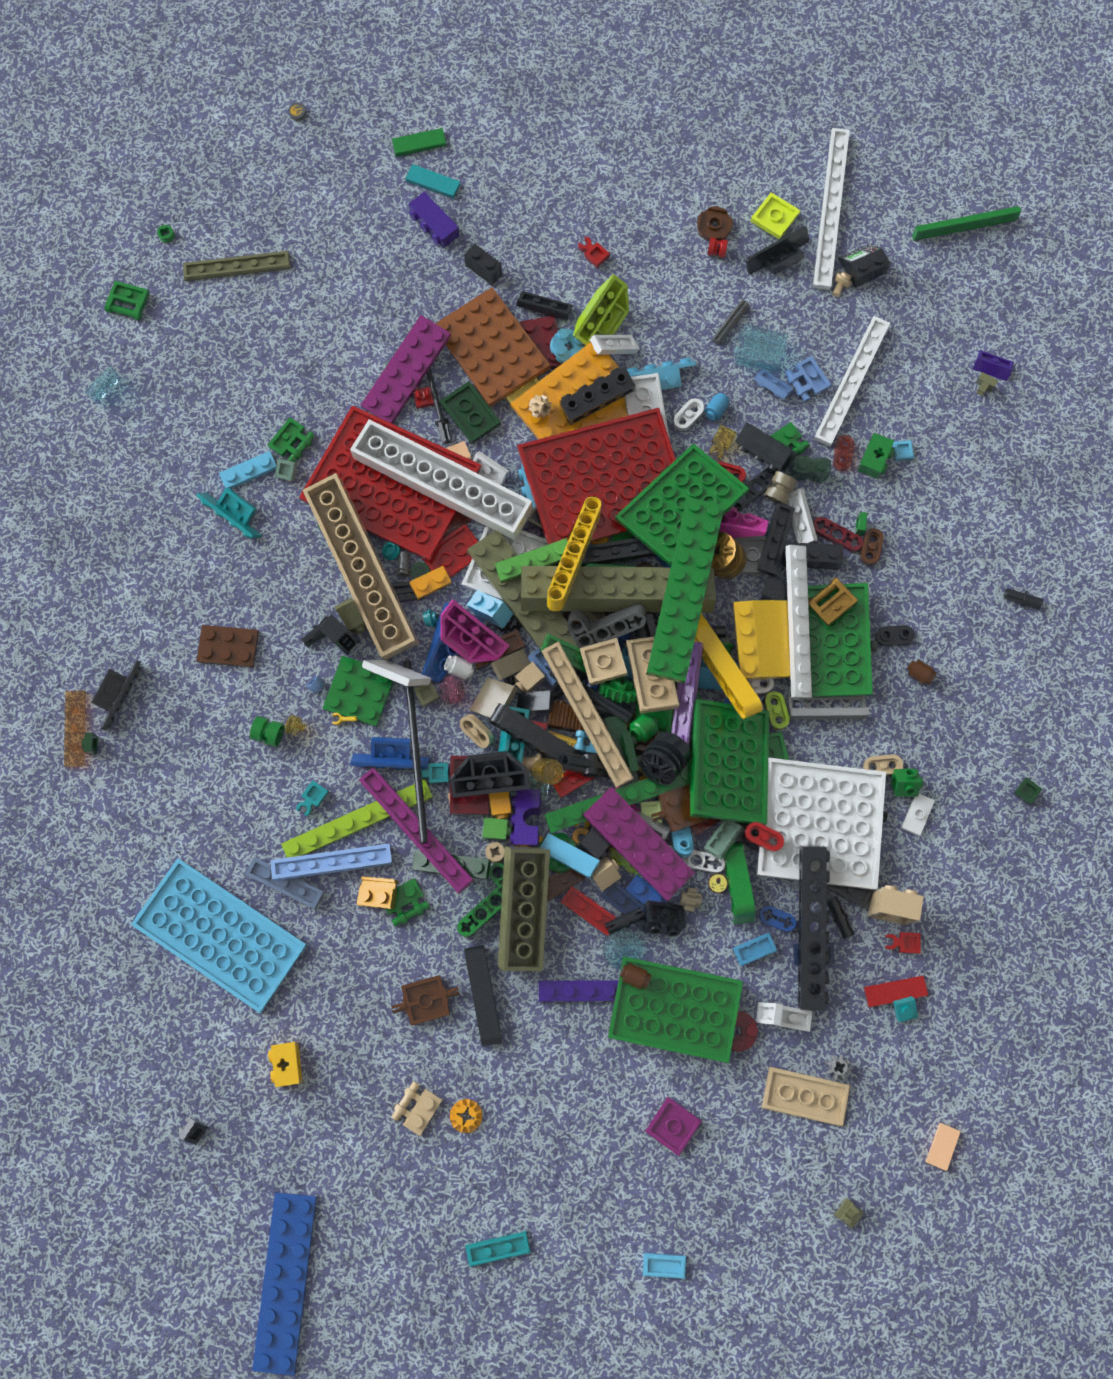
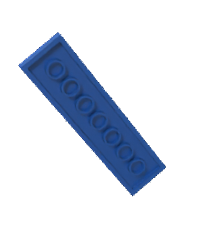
(284, 1284)

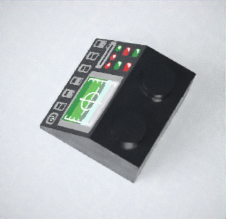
(865, 264)

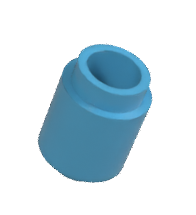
(717, 407)

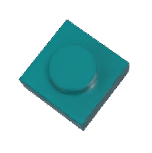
(905, 1009)

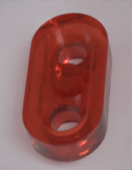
(843, 451)

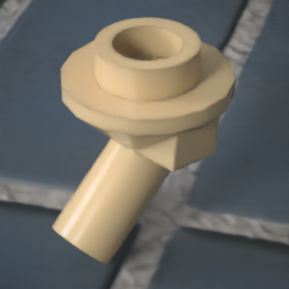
(843, 279)

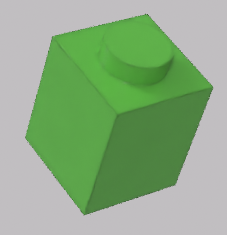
(496, 829)

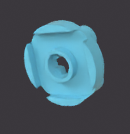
(562, 337)

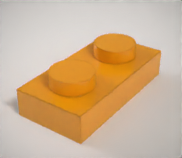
(430, 582)

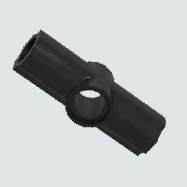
(588, 765)

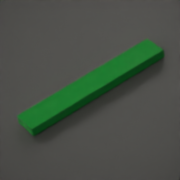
(966, 223)

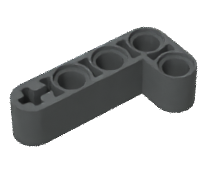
(632, 617)

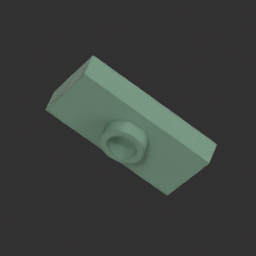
(723, 838)

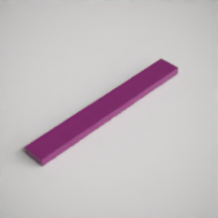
(408, 822)

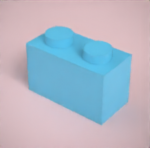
(490, 609)

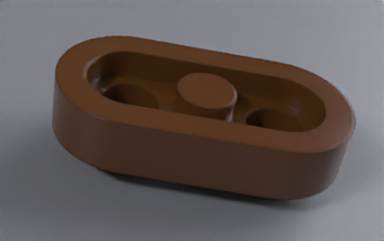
(870, 547)

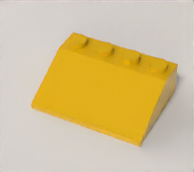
(762, 638)

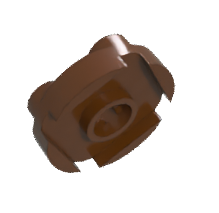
(707, 218)

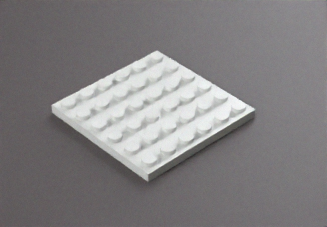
(829, 809)

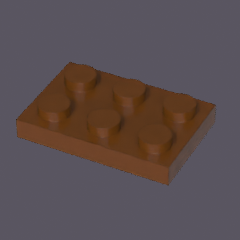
(227, 646)

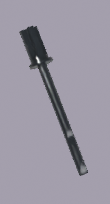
(441, 423)

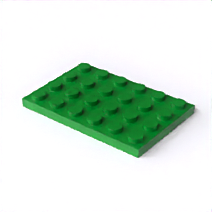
(658, 510)
(843, 650)
(729, 763)
(678, 1011)

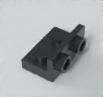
(664, 918)

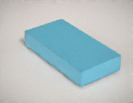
(664, 1265)

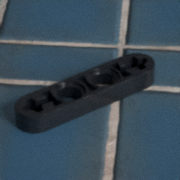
(753, 495)

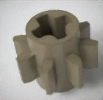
(690, 899)

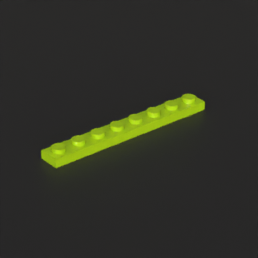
(347, 824)

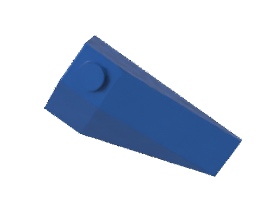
(439, 653)

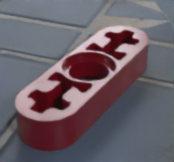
(835, 527)

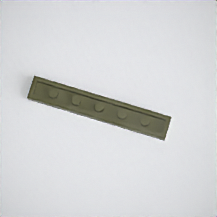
(236, 265)

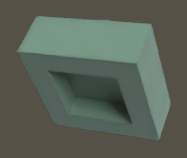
(286, 469)

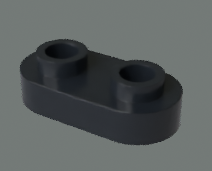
(895, 635)

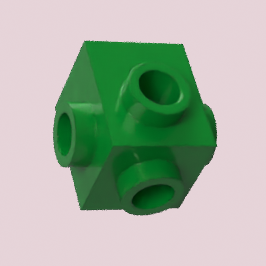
(906, 782)

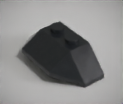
(489, 774)

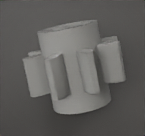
(832, 1065)

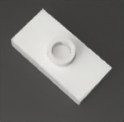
(917, 814)

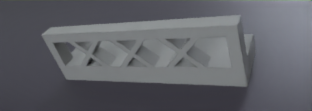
(827, 712)

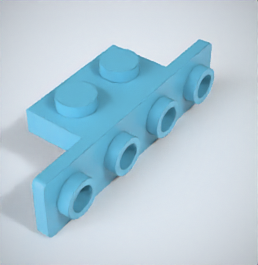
(668, 372)

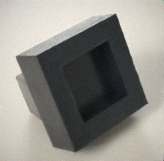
(192, 1131)

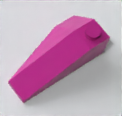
(742, 525)

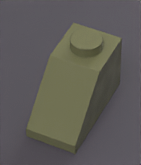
(351, 616)

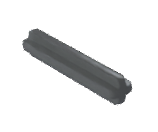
(730, 322)

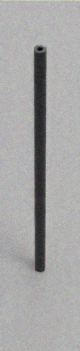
(416, 760)

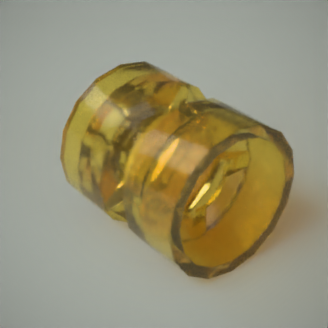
(547, 771)

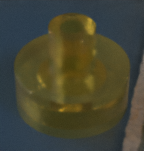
(294, 725)

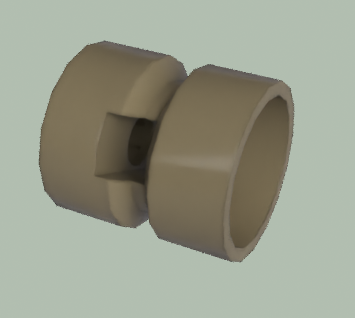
(781, 487)

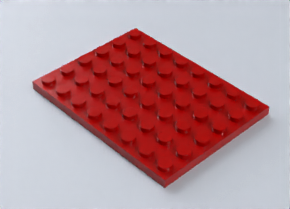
(598, 461)
(384, 504)

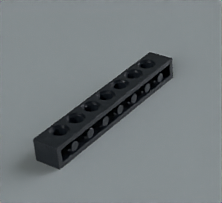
(820, 998)

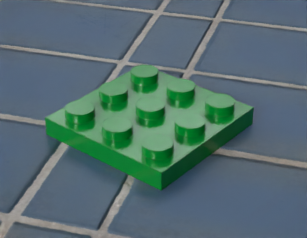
(357, 692)

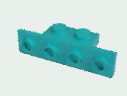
(234, 509)

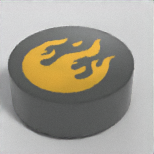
(297, 111)

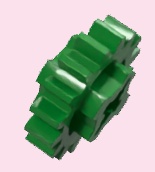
(619, 690)

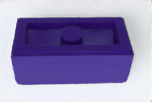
(993, 365)

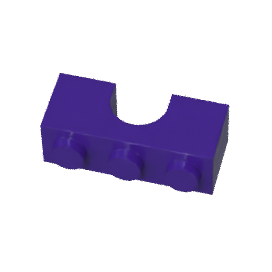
(526, 803)

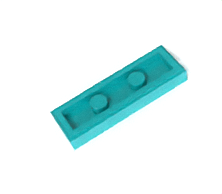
(433, 181)
(498, 1248)

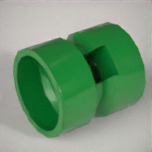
(266, 731)

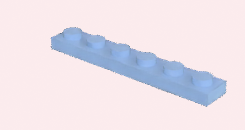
(331, 862)

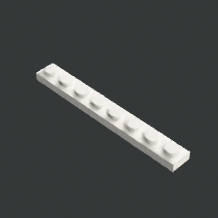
(851, 381)
(798, 622)

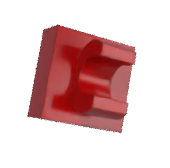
(423, 397)

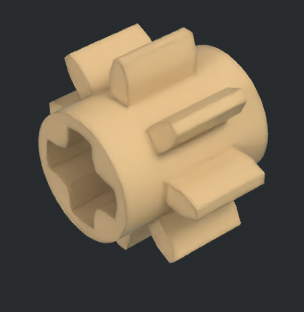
(540, 406)

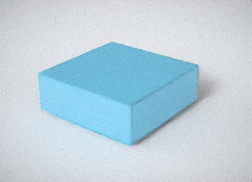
(903, 450)

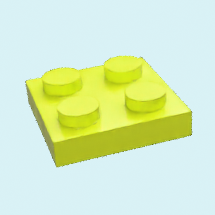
(775, 216)

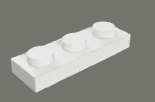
(614, 344)
(802, 519)

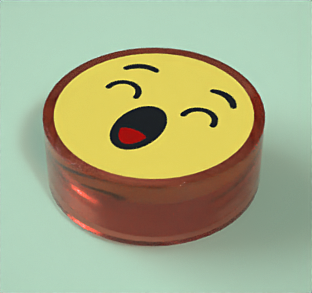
(717, 883)

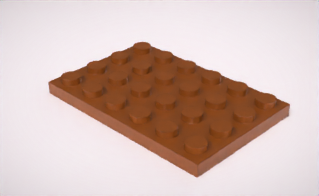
(492, 347)

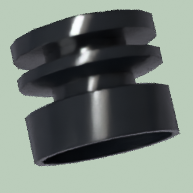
(665, 758)

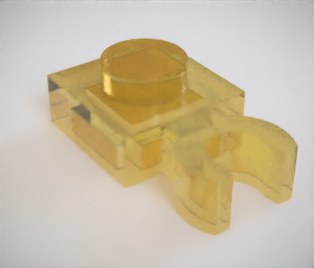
(723, 439)

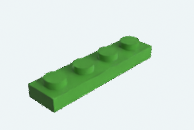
(542, 556)

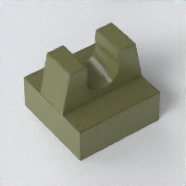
(985, 382)
(426, 694)
(848, 1213)

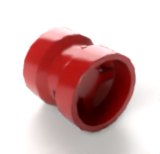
(713, 246)

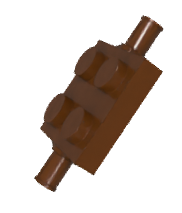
(676, 809)
(425, 1000)

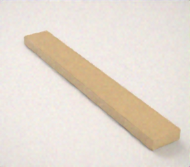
(587, 714)

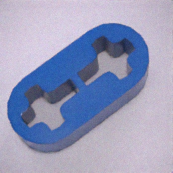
(778, 914)

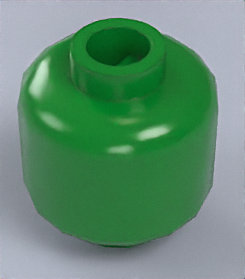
(644, 728)

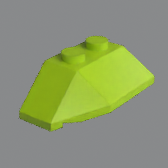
(604, 311)

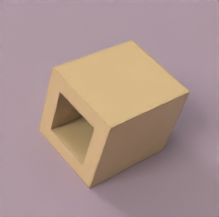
(529, 678)
(606, 873)

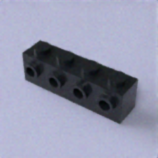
(597, 395)

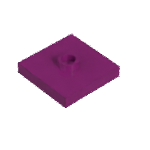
(673, 1126)

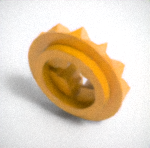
(471, 1124)

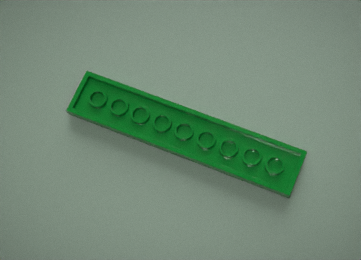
(685, 590)

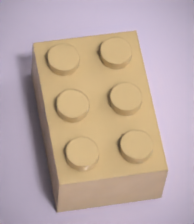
(895, 905)

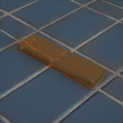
(74, 728)

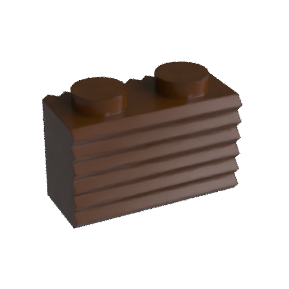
(564, 717)

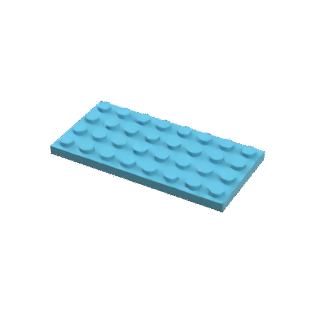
(219, 935)

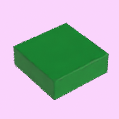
(861, 523)

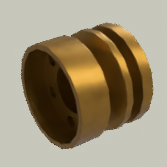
(730, 559)

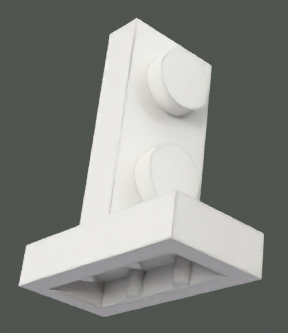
(783, 1016)

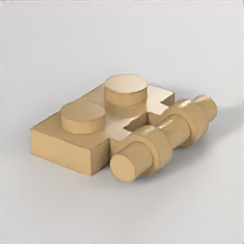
(422, 1111)

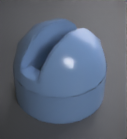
(314, 684)

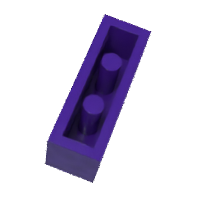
(433, 220)

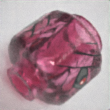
(452, 690)

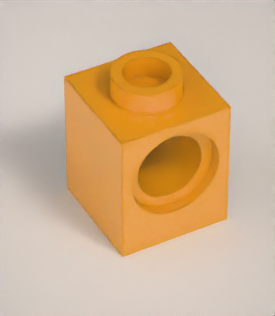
(500, 805)

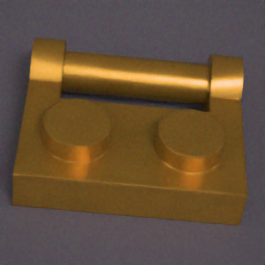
(835, 606)

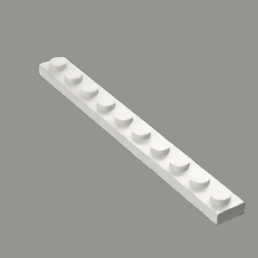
(831, 209)

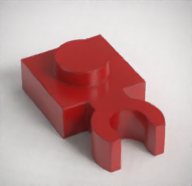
(594, 253)
(906, 942)

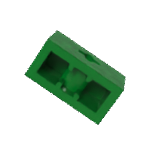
(879, 446)

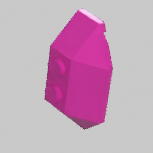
(469, 635)

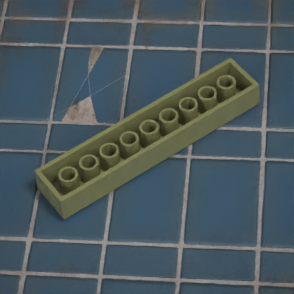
(605, 589)

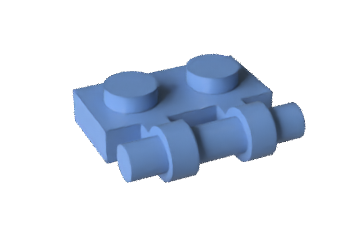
(813, 377)

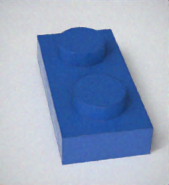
(643, 891)

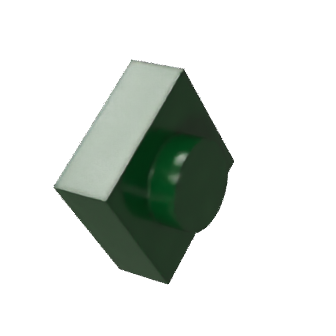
(90, 743)
(1027, 791)

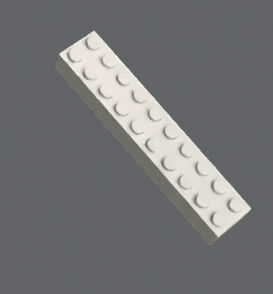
(442, 479)

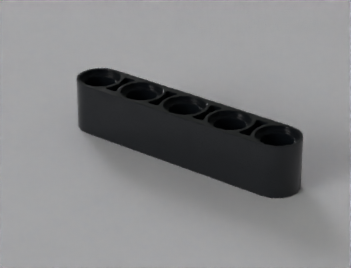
(529, 733)
(482, 995)

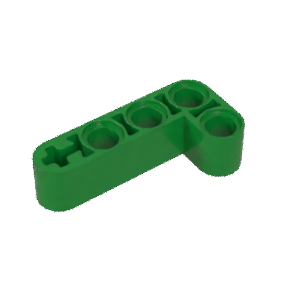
(739, 885)
(485, 904)

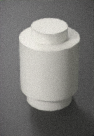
(458, 667)

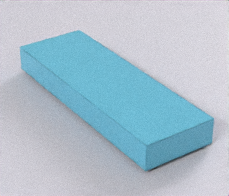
(570, 856)

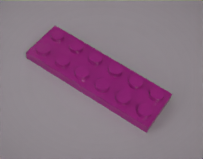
(406, 369)
(638, 844)

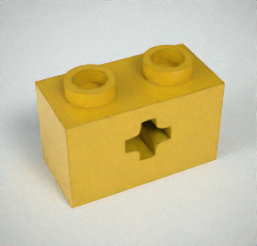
(291, 1054)

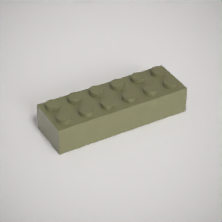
(523, 908)

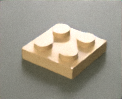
(603, 661)

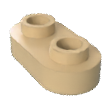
(476, 731)
(882, 763)

